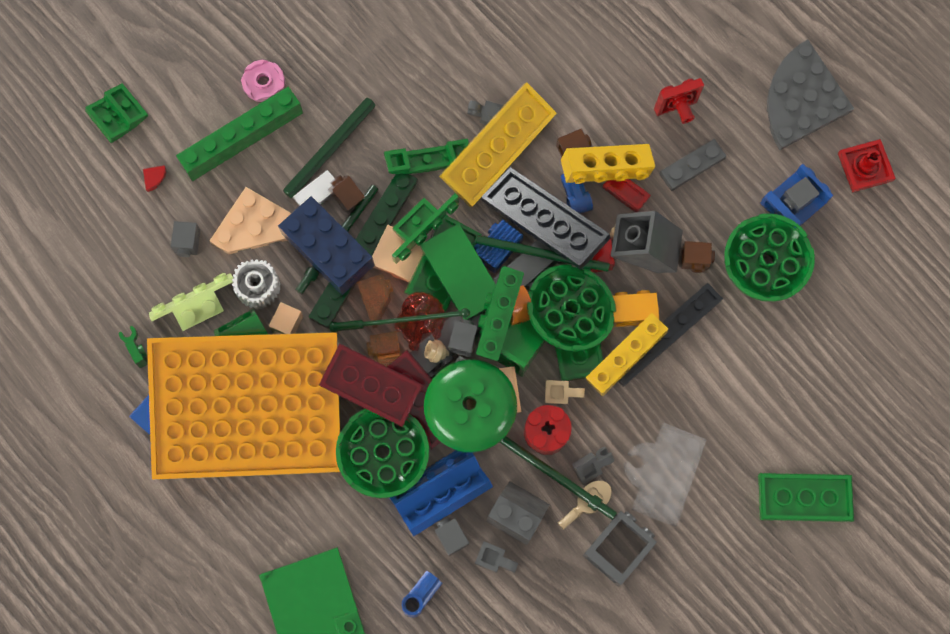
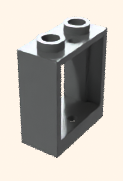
(603, 565)

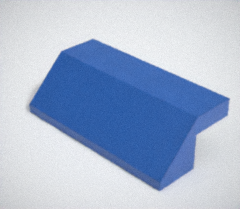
(441, 491)

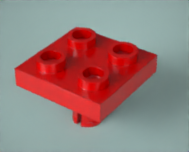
(679, 99)
(866, 165)

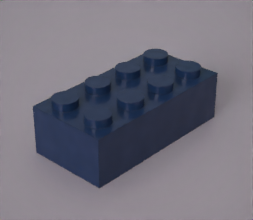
(326, 245)

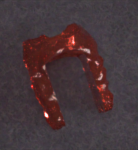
(414, 330)

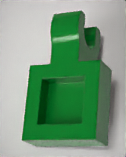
(136, 351)

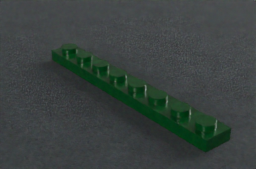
(369, 237)

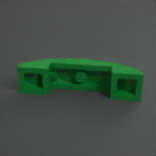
(423, 160)

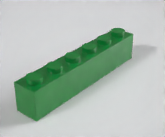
(240, 134)

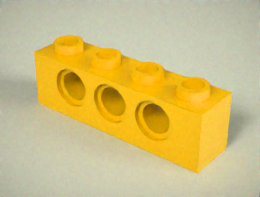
(622, 160)
(627, 354)

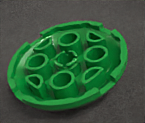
(775, 237)
(584, 294)
(475, 428)
(376, 475)

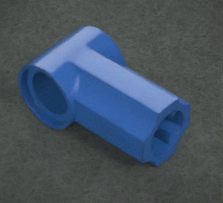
(577, 197)
(422, 593)

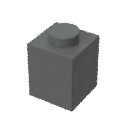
(799, 196)
(185, 238)
(462, 338)
(451, 536)

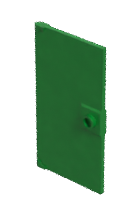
(312, 597)

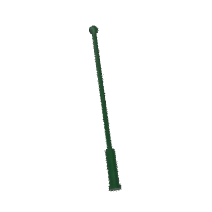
(359, 324)

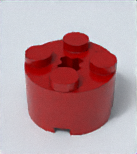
(554, 418)

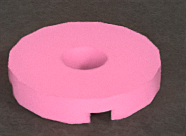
(260, 69)

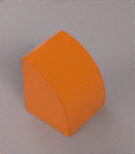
(520, 311)

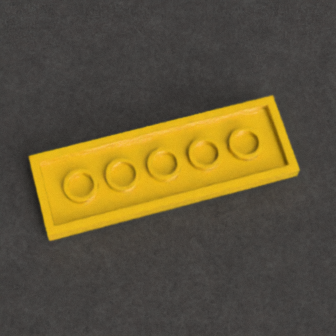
(498, 145)

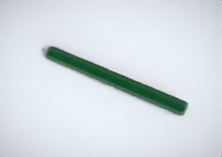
(329, 147)

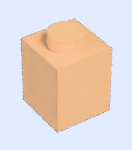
(285, 320)

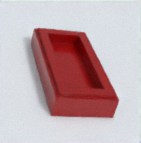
(627, 193)

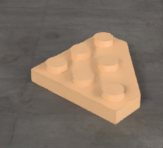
(250, 224)

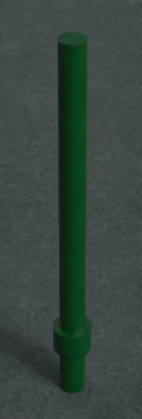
(538, 252)
(311, 273)
(594, 502)

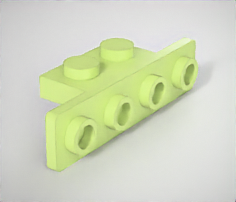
(196, 305)

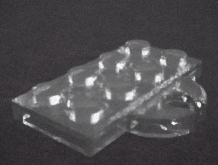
(665, 473)

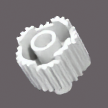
(257, 272)

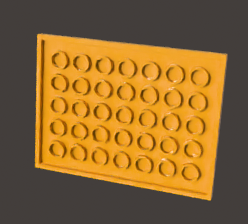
(241, 405)

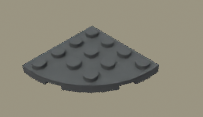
(803, 97)

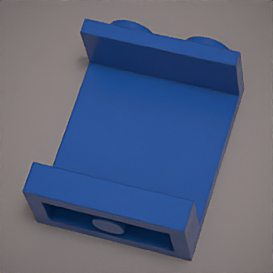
(774, 205)

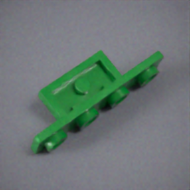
(419, 222)
(498, 314)

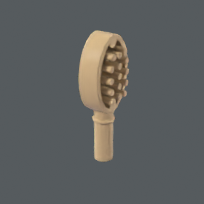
(599, 488)

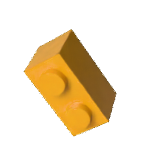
(634, 308)

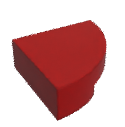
(153, 177)

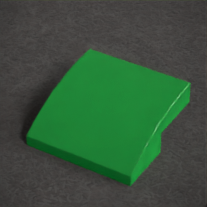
(116, 113)

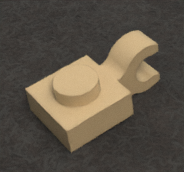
(559, 392)

